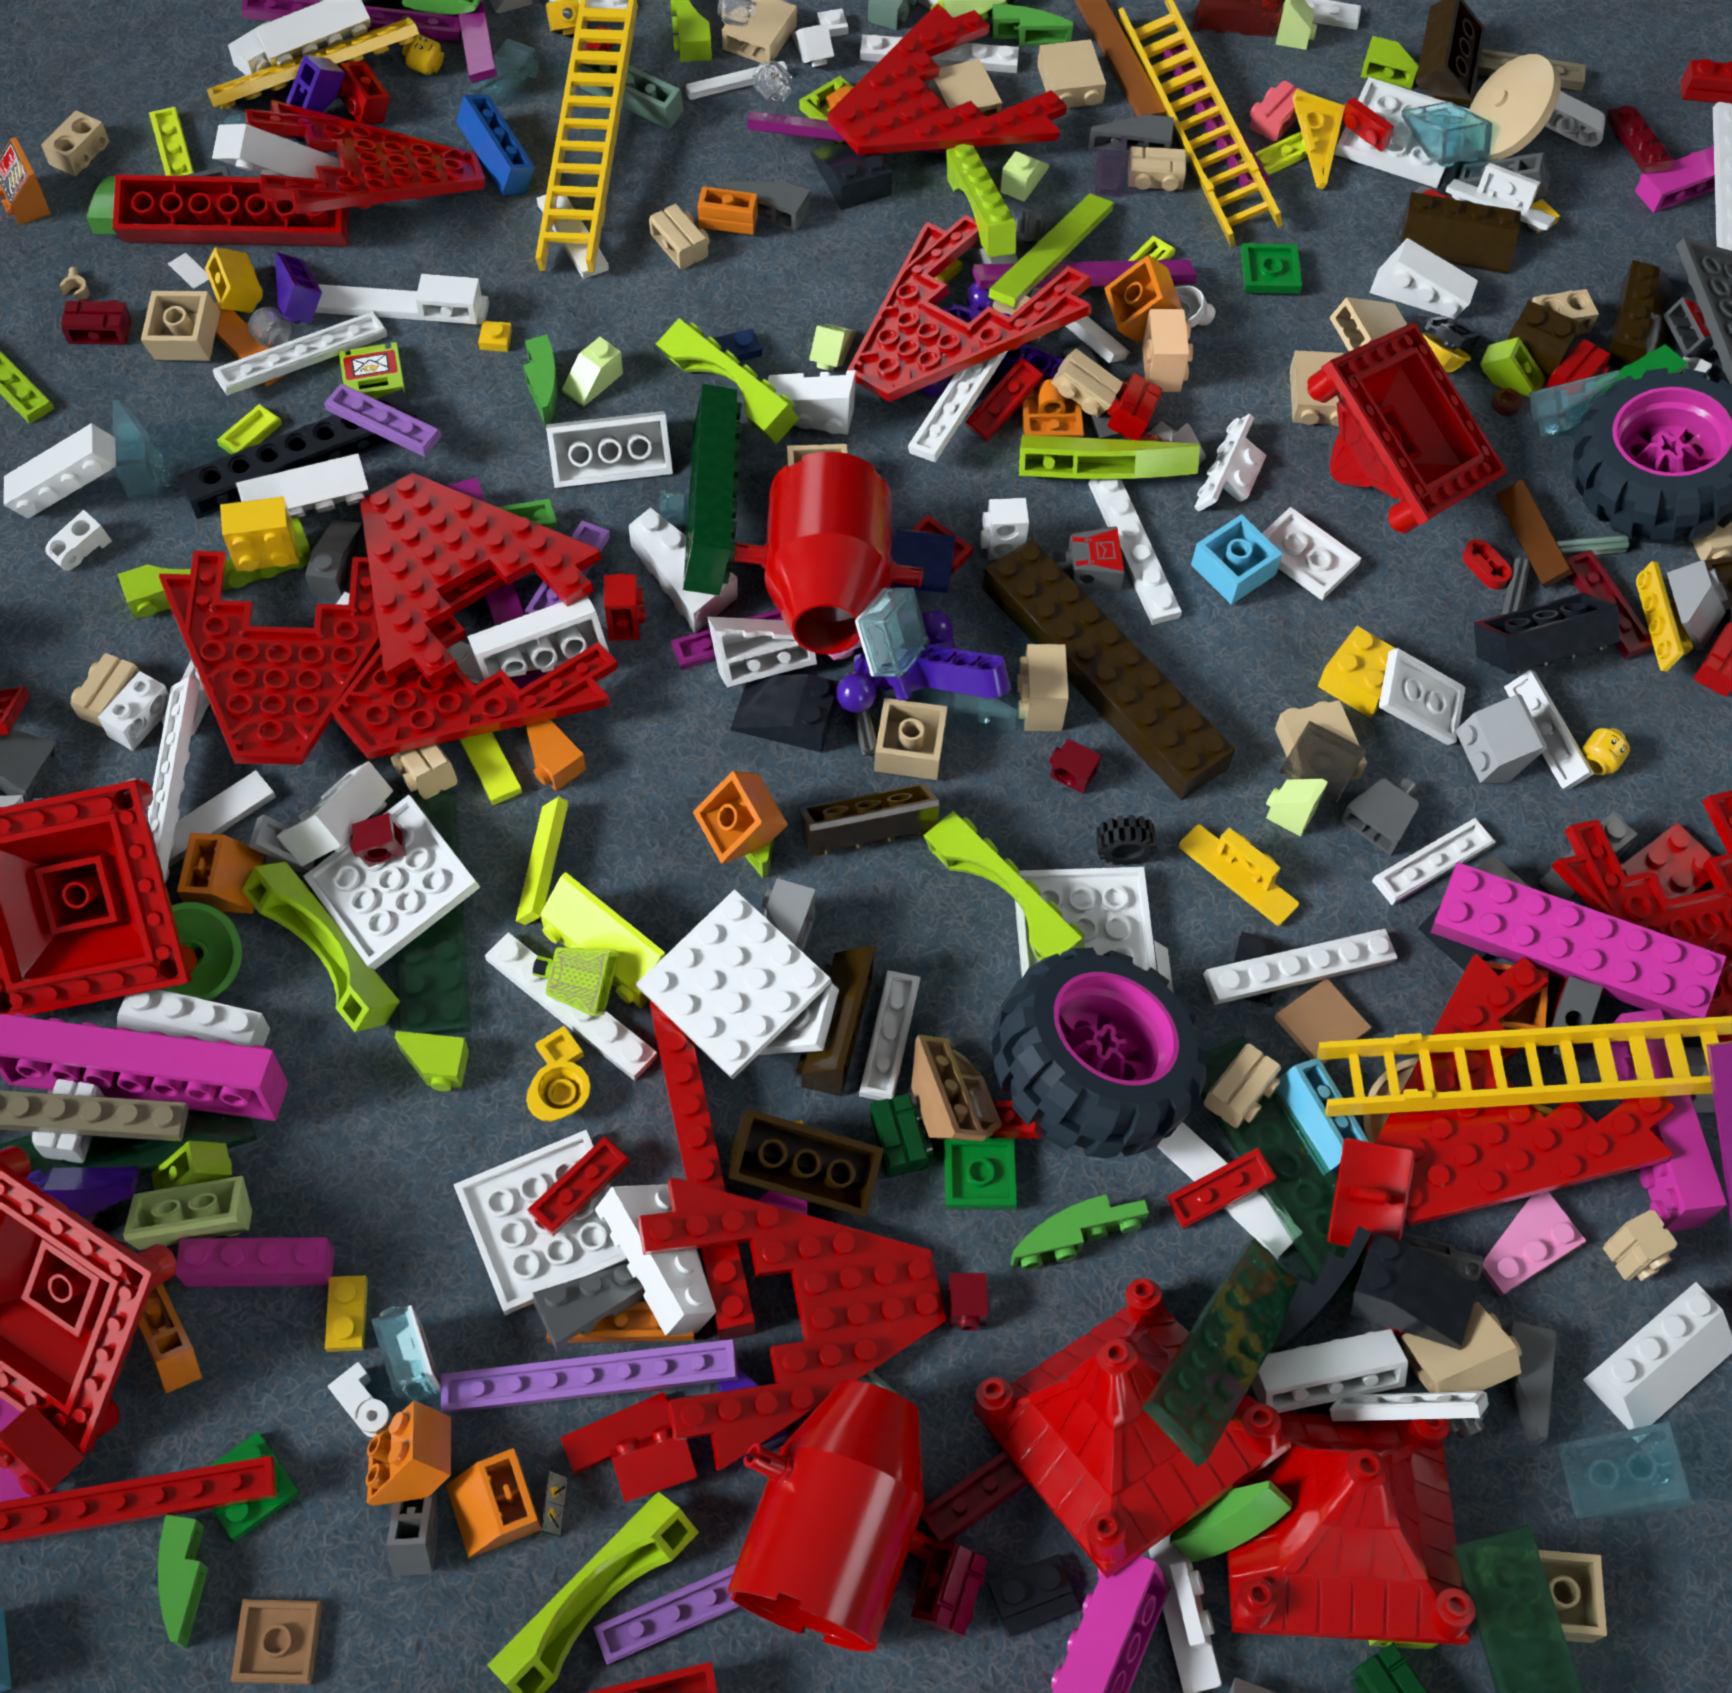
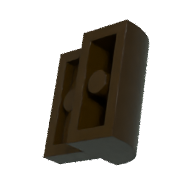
(1545, 335)

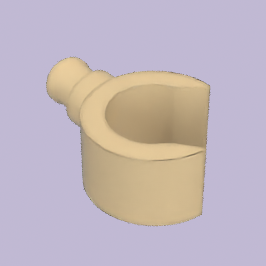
(74, 280)

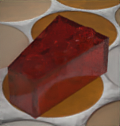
(1246, 16)

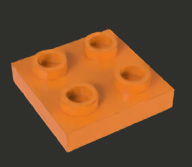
(1051, 414)

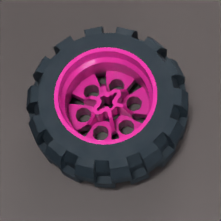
(1616, 461)
(1088, 1016)

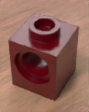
(1074, 765)
(378, 840)
(968, 1300)

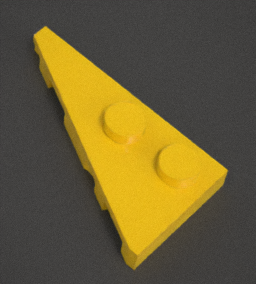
(1320, 128)

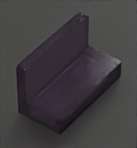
(1110, 170)

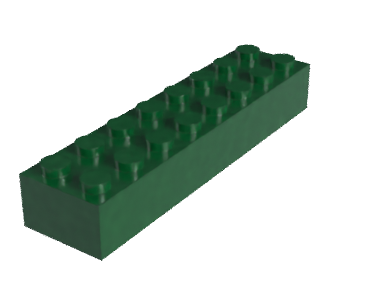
(712, 491)

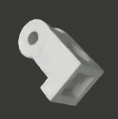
(76, 541)
(368, 1413)

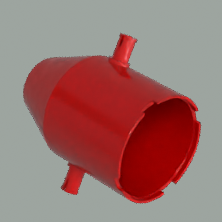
(827, 548)
(836, 1518)

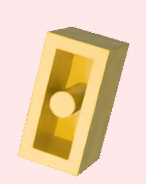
(233, 280)

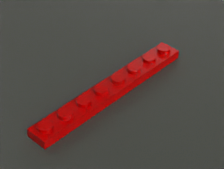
(137, 1499)

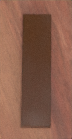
(1534, 534)

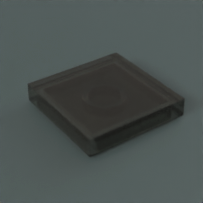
(1323, 756)

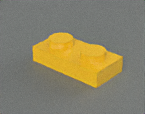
(346, 1313)

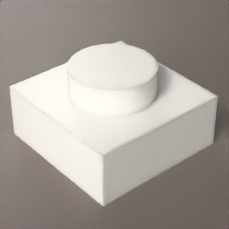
(836, 21)

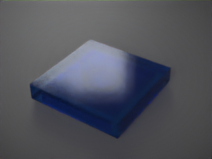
(925, 550)

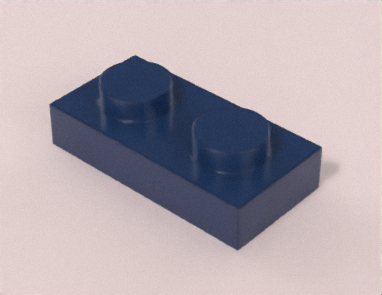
(741, 344)

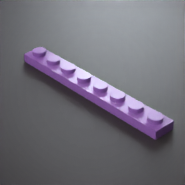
(589, 1376)

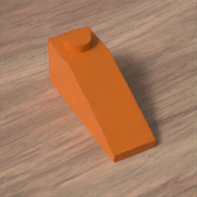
(554, 754)
(167, 1342)

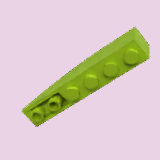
(1105, 458)

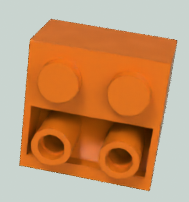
(217, 871)
(409, 1456)
(493, 1503)

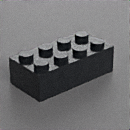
(1547, 632)

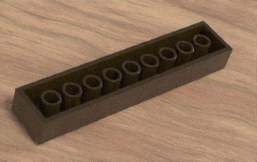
(1109, 670)

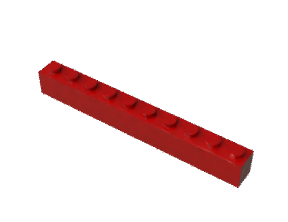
(702, 1166)

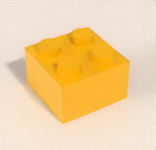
(259, 534)
(1357, 671)

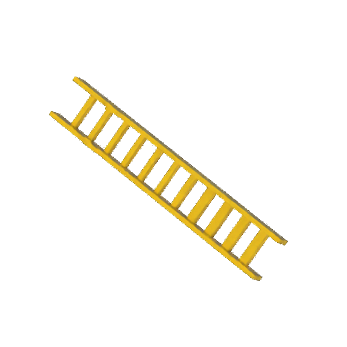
(1181, 81)
(570, 100)
(1573, 1091)

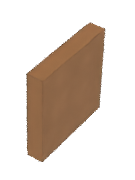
(1321, 1017)
(276, 1642)

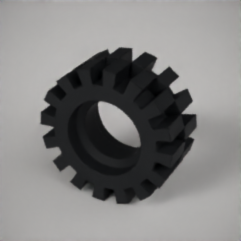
(1126, 840)

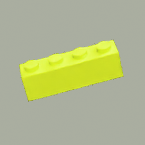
(586, 922)

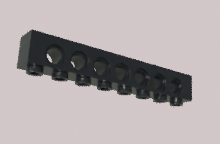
(311, 444)

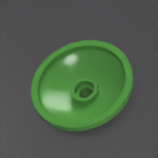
(222, 949)

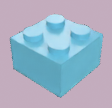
(1236, 559)

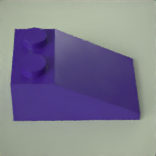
(87, 1188)

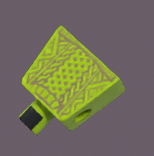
(579, 977)

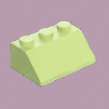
(188, 1212)

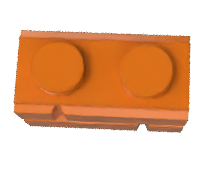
(727, 210)

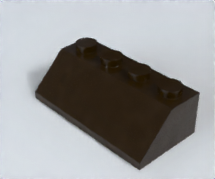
(1451, 52)
(1462, 231)
(1639, 314)
(869, 818)
(852, 975)
(804, 1162)

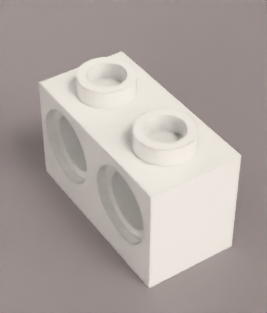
(1004, 526)
(135, 711)

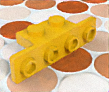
(1662, 618)
(1241, 869)

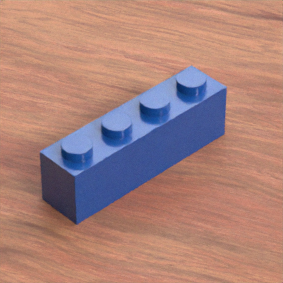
(495, 144)

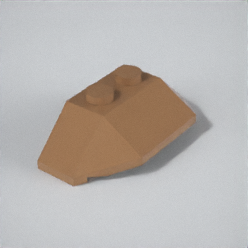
(951, 1093)

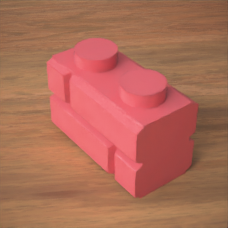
(1275, 112)

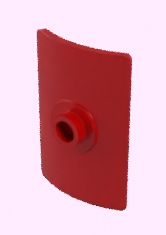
(1370, 1191)

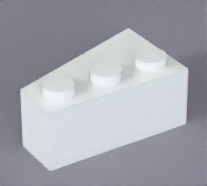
(1424, 281)
(819, 401)
(755, 649)
(330, 822)

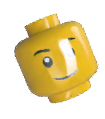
(423, 55)
(1606, 750)

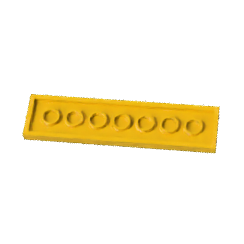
(277, 76)

